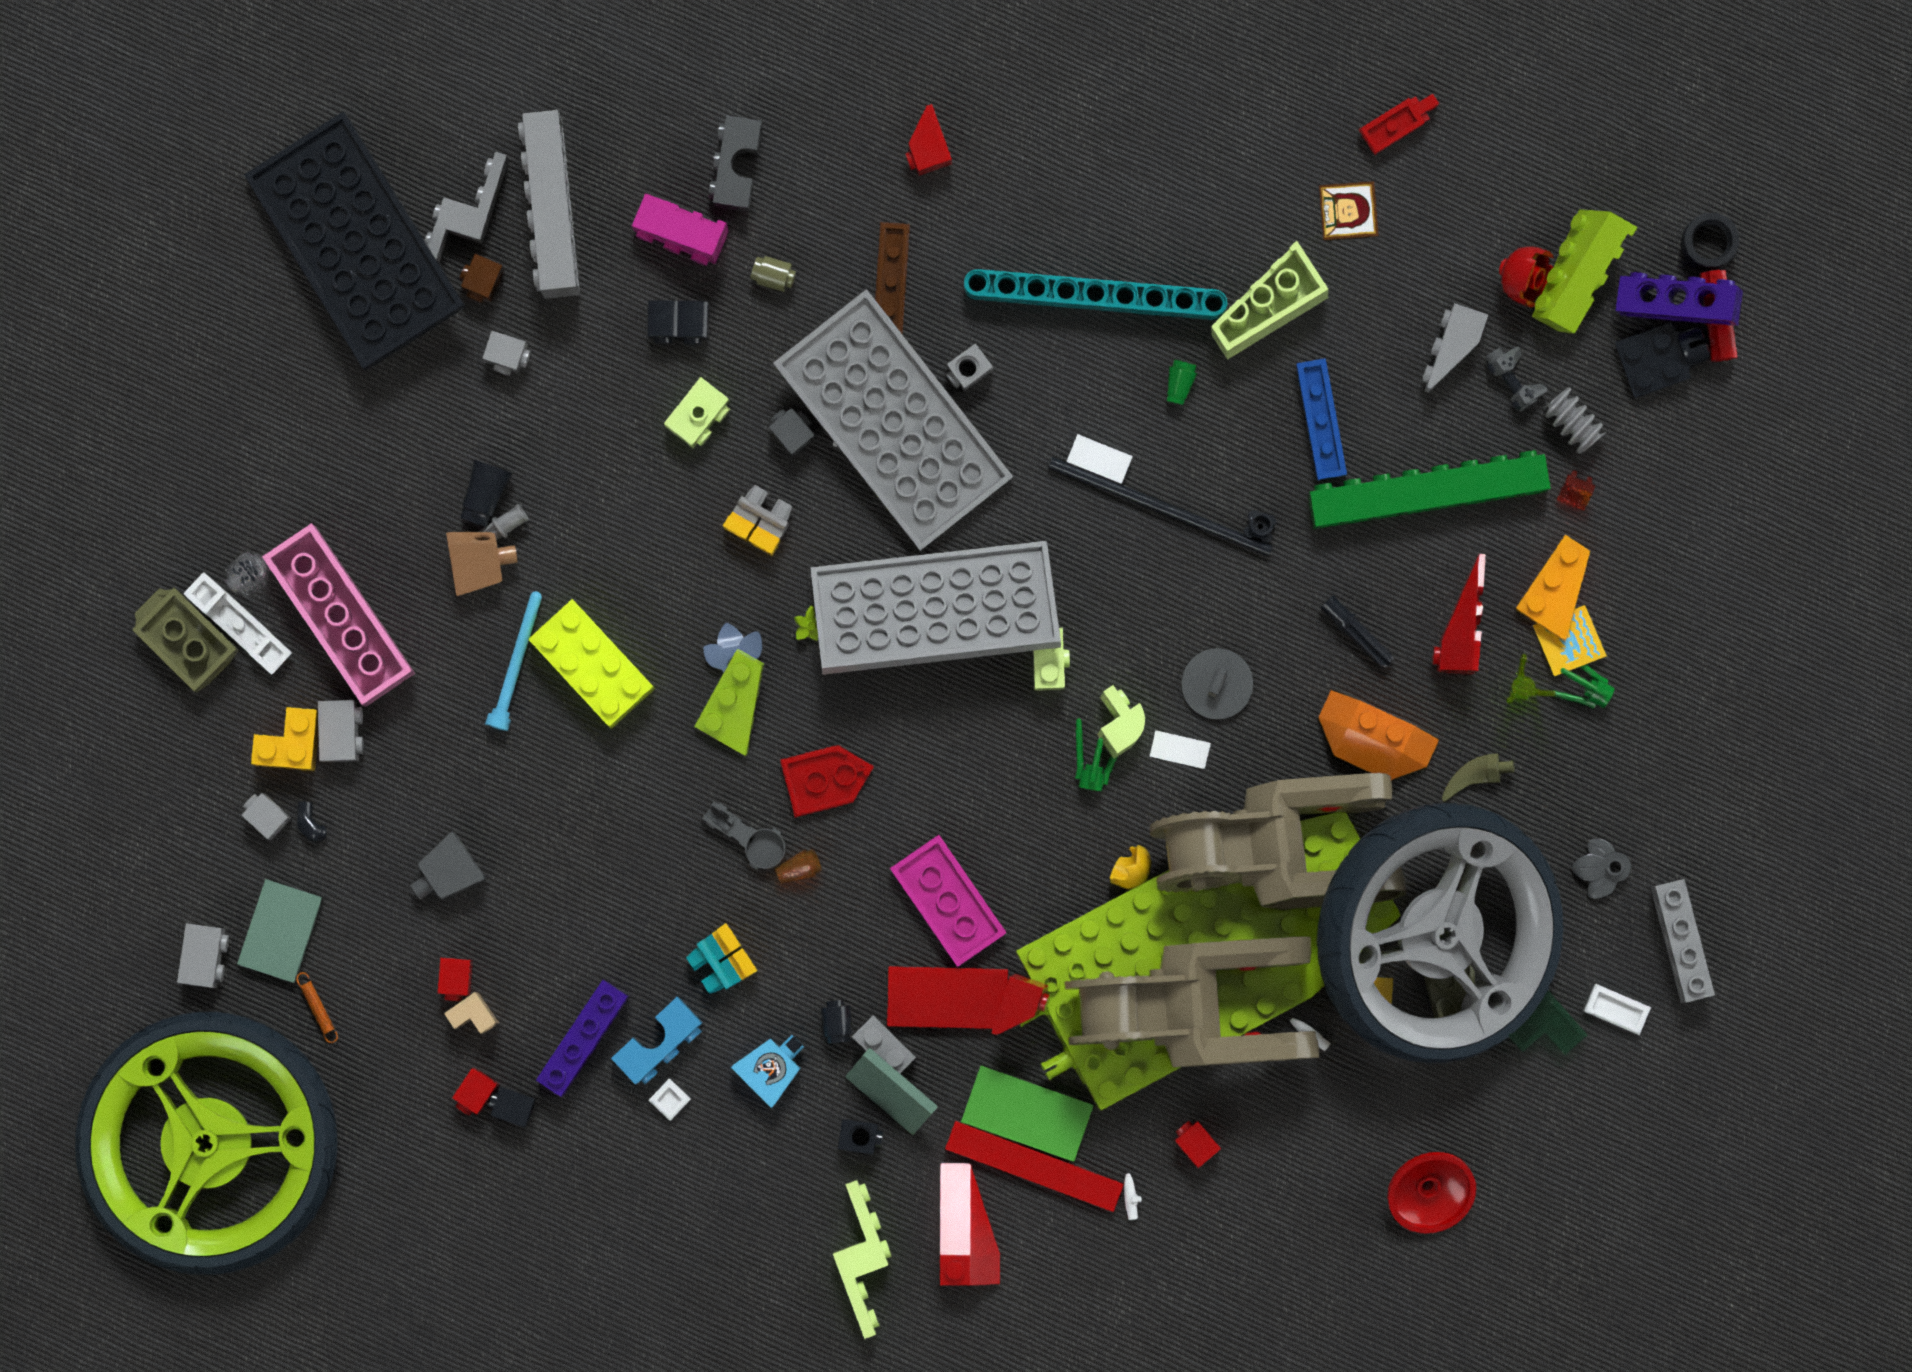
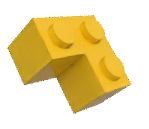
(296, 748)

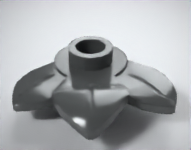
(1597, 868)

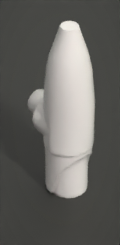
(1301, 1027)
(1131, 1197)

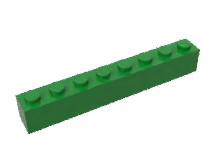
(1428, 491)

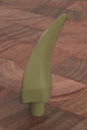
(1479, 770)

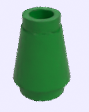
(1180, 381)

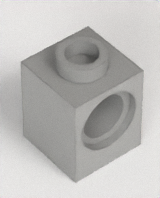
(974, 356)
(265, 815)

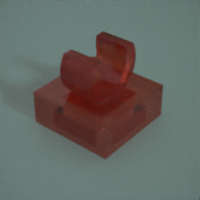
(1576, 491)

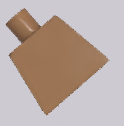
(477, 560)

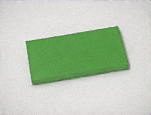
(1027, 1113)

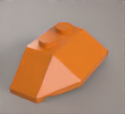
(1373, 737)

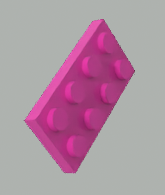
(948, 900)

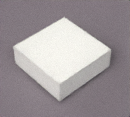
(669, 1099)

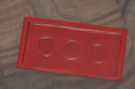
(944, 996)

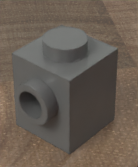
(792, 430)

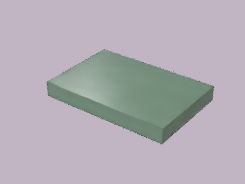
(280, 931)
(891, 1091)

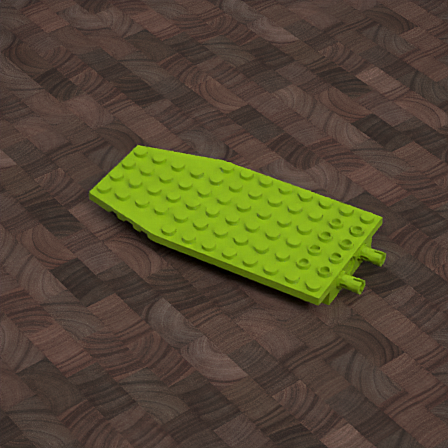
(1130, 939)

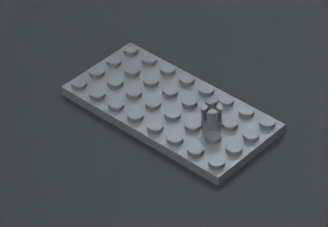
(892, 419)
(935, 607)

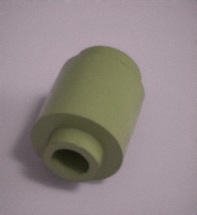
(773, 273)

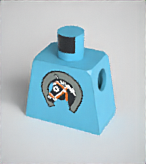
(770, 1068)

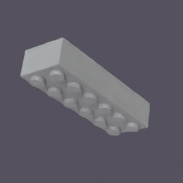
(551, 204)

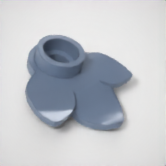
(728, 642)

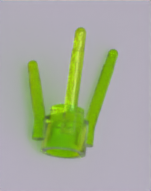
(1523, 686)

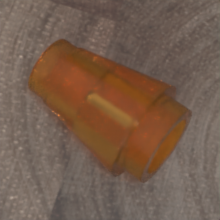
(799, 867)

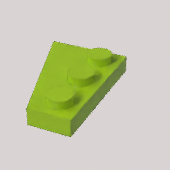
(733, 703)

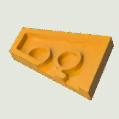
(1556, 588)

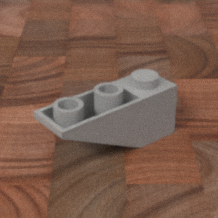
(1460, 337)

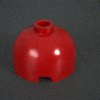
(1525, 274)

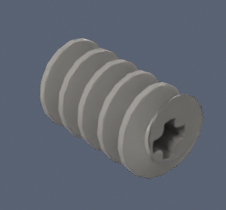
(1574, 421)

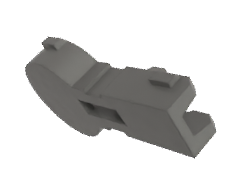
(765, 849)

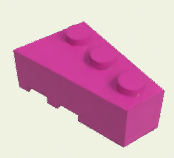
(680, 229)

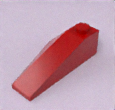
(1460, 641)
(966, 1237)

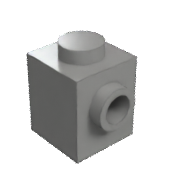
(506, 353)

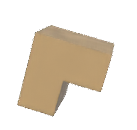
(472, 1009)

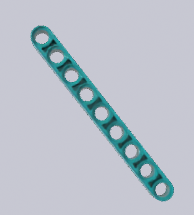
(1108, 287)

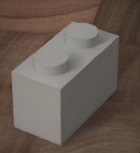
(339, 731)
(202, 956)
(884, 1043)

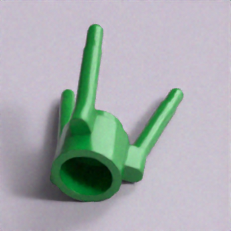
(1597, 691)
(1092, 776)

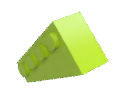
(1581, 268)

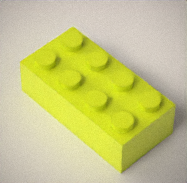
(591, 663)

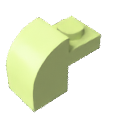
(1128, 723)

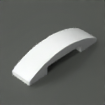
(238, 623)

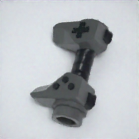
(1501, 365)

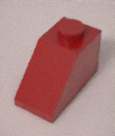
(928, 145)
(1020, 1002)

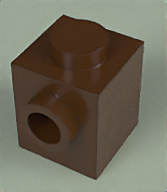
(481, 278)

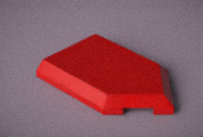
(824, 779)

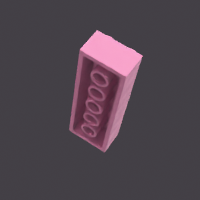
(338, 615)

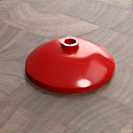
(1435, 1204)

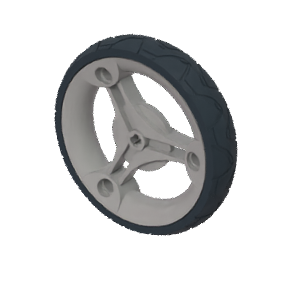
(1440, 932)

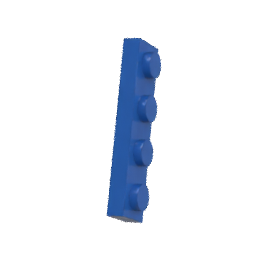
(1321, 419)

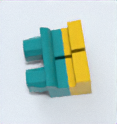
(715, 948)

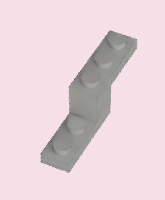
(466, 220)

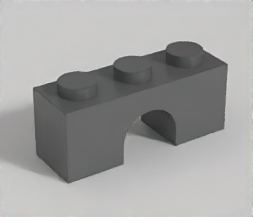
(737, 138)

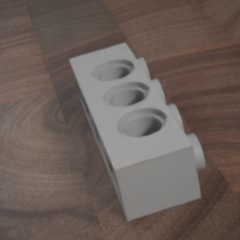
(1682, 941)

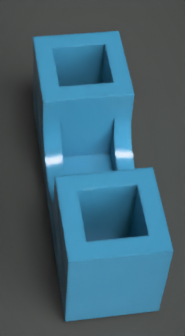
(678, 1024)

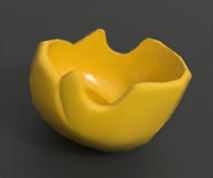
(1132, 870)

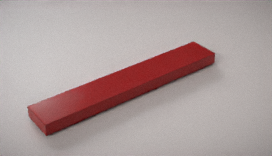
(1034, 1166)

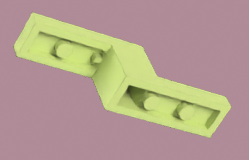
(862, 1258)

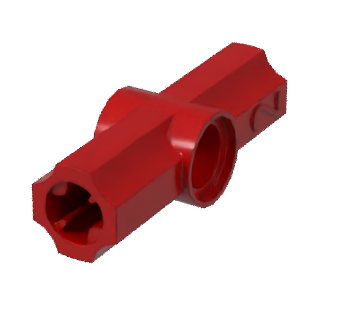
(1720, 337)

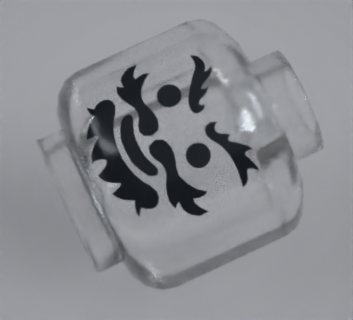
(247, 573)

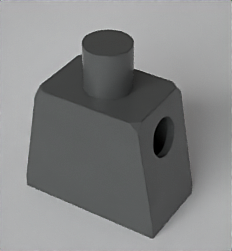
(447, 870)

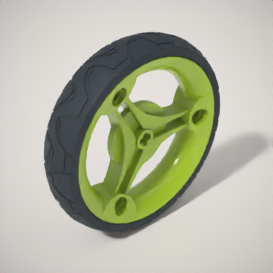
(101, 1124)

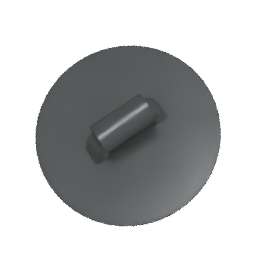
(1217, 683)

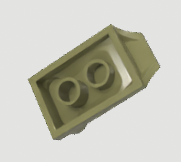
(183, 638)

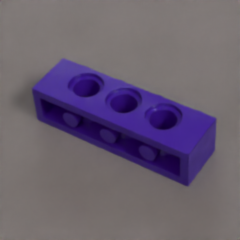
(1723, 311)
(582, 1038)

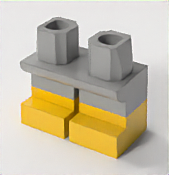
(749, 512)

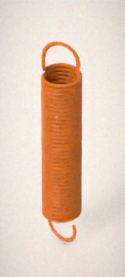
(317, 1007)

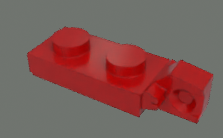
(1397, 123)

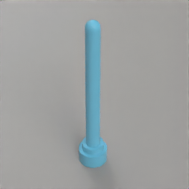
(499, 717)

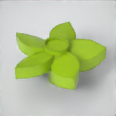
(807, 625)

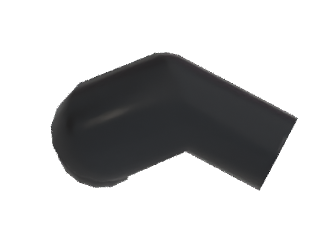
(307, 825)

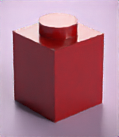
(455, 978)
(474, 1092)
(1196, 1143)

